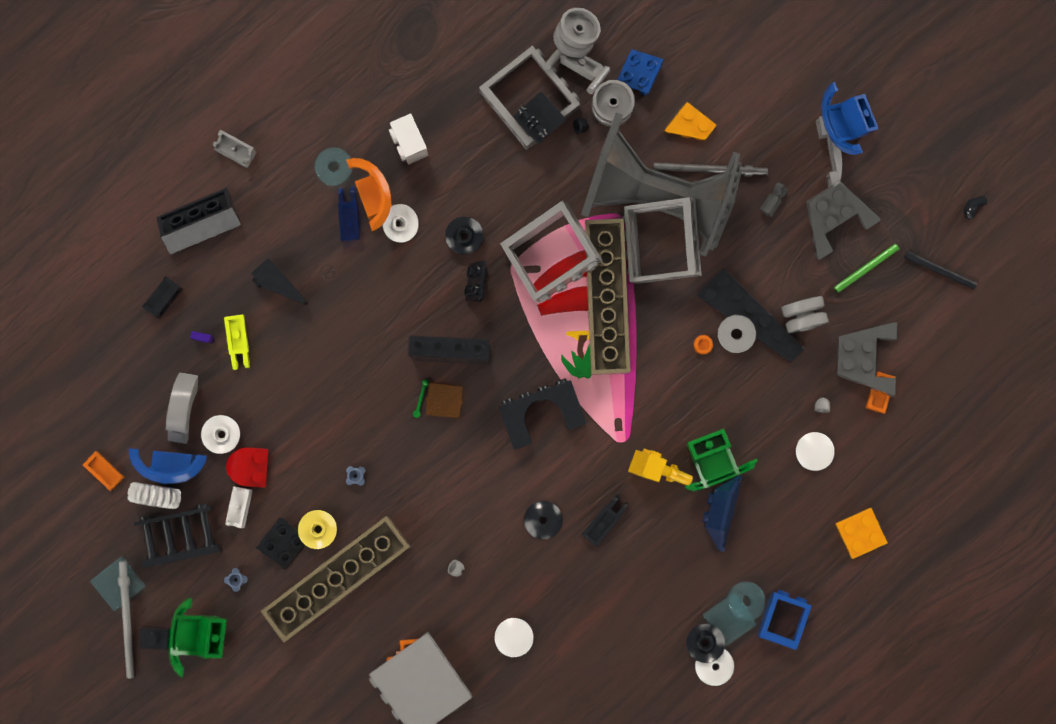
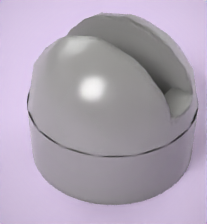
(822, 405)
(455, 568)

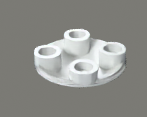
(815, 451)
(513, 637)

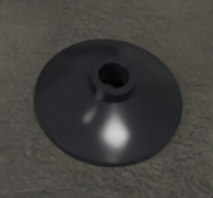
(457, 228)
(540, 509)
(705, 653)

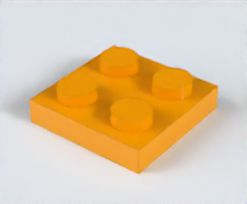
(861, 533)

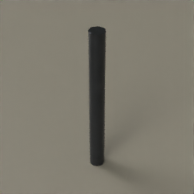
(940, 270)

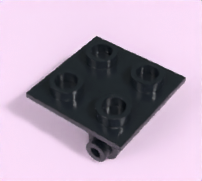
(539, 117)
(474, 289)
(281, 543)

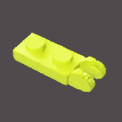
(237, 339)

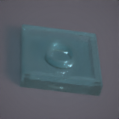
(107, 584)
(726, 622)

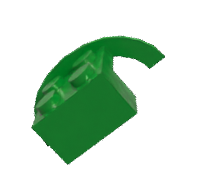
(714, 460)
(195, 636)

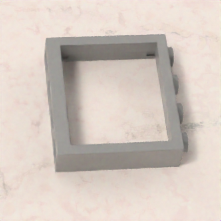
(502, 112)
(534, 228)
(691, 237)

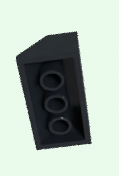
(198, 221)

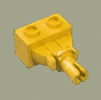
(651, 466)

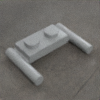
(581, 65)

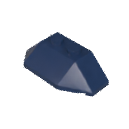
(721, 510)

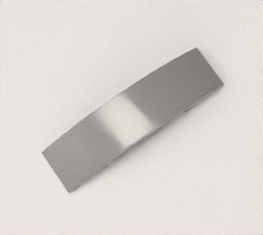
(835, 154)

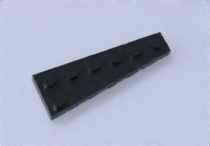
(732, 299)

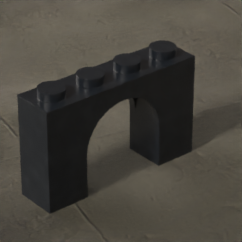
(562, 395)

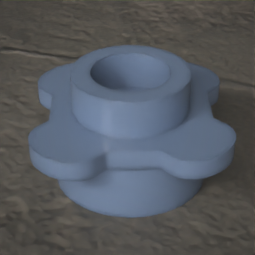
(350, 476)
(230, 579)

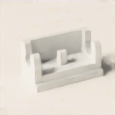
(238, 507)

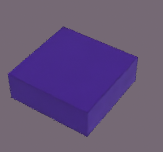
(202, 337)

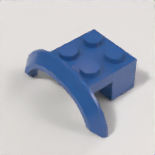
(847, 120)
(168, 466)

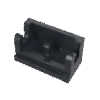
(162, 297)

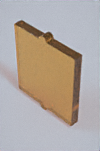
(444, 400)

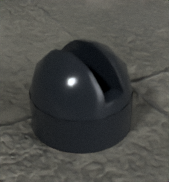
(580, 125)

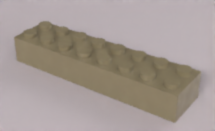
(608, 299)
(335, 578)

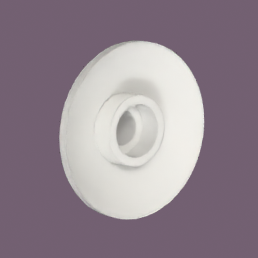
(408, 223)
(211, 431)
(719, 676)

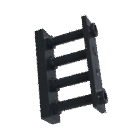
(190, 549)

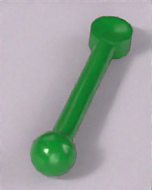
(425, 382)

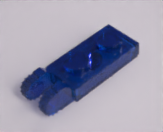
(348, 216)

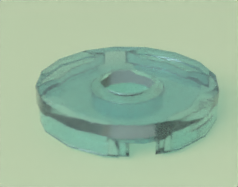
(322, 164)
(736, 604)

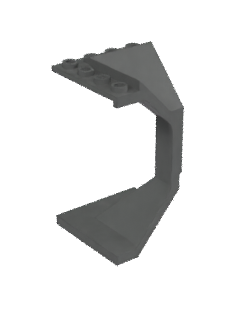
(625, 179)

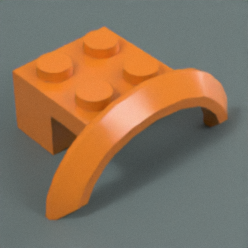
(373, 192)

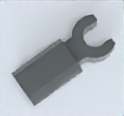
(774, 200)

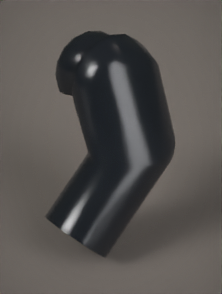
(972, 205)

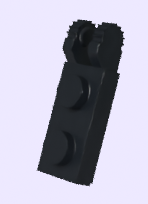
(604, 522)

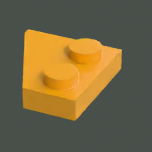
(691, 123)

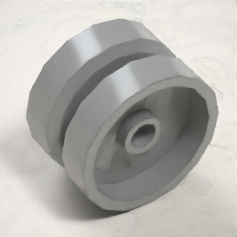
(576, 32)
(611, 92)
(805, 315)

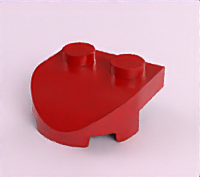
(248, 467)

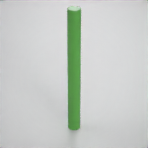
(866, 268)

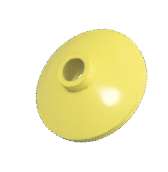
(307, 529)

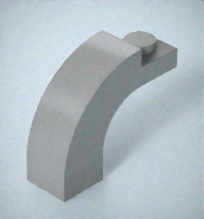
(180, 406)

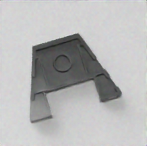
(830, 210)
(858, 357)

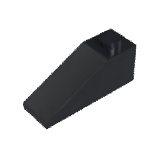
(273, 280)

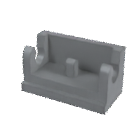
(234, 149)

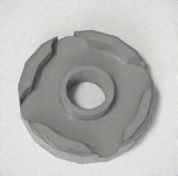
(736, 322)

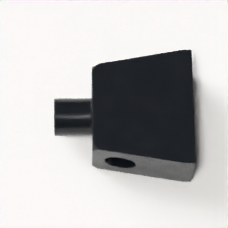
(154, 637)

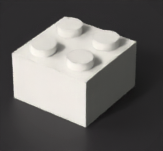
(408, 137)

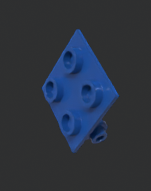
(640, 71)

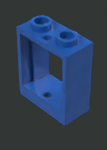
(763, 633)

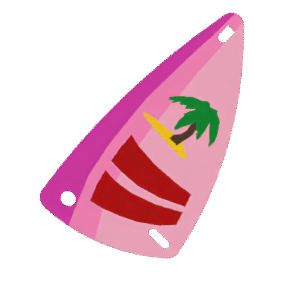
(564, 328)

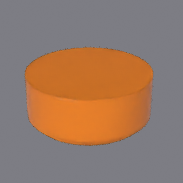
(703, 344)

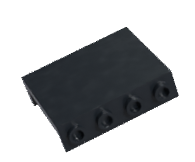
(449, 350)

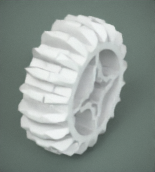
(154, 495)

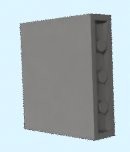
(420, 683)

